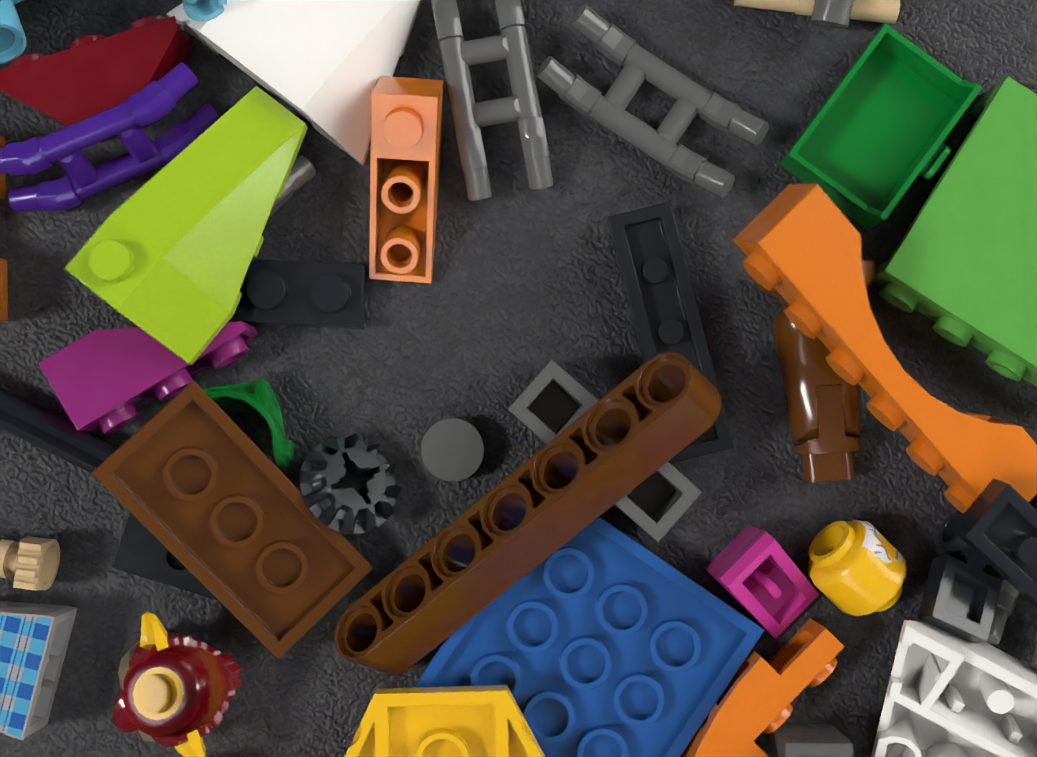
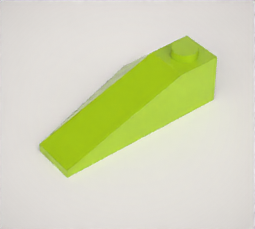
(189, 234)

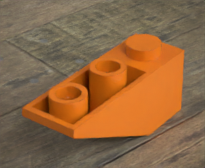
(404, 177)

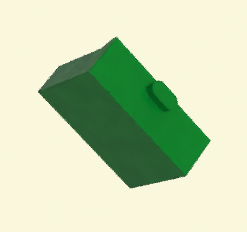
(881, 128)

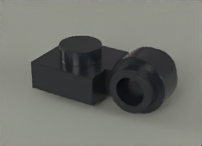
(958, 591)

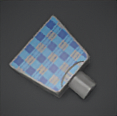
(31, 663)

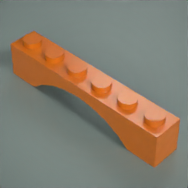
(815, 264)

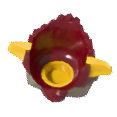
(173, 688)

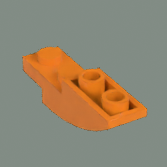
(762, 694)

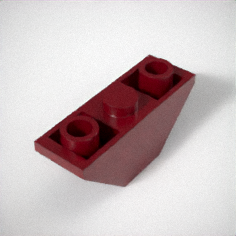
(97, 70)

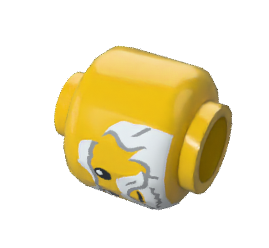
(856, 567)

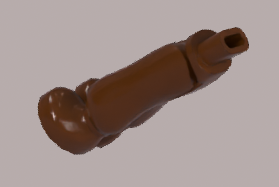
(819, 403)

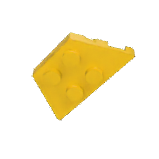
(444, 724)

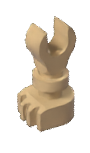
(31, 560)

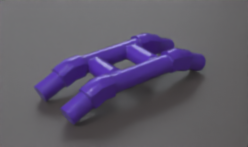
(120, 120)

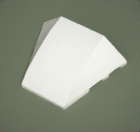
(314, 55)
(956, 699)

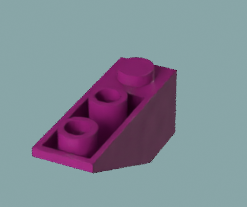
(122, 368)

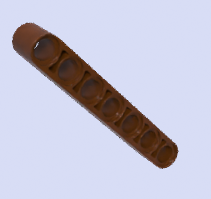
(530, 514)

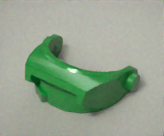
(259, 400)

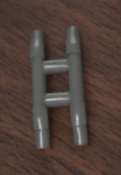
(642, 66)
(471, 116)

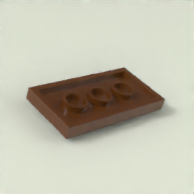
(232, 519)

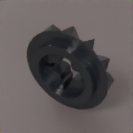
(341, 508)

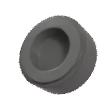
(452, 449)

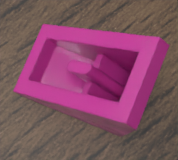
(763, 579)

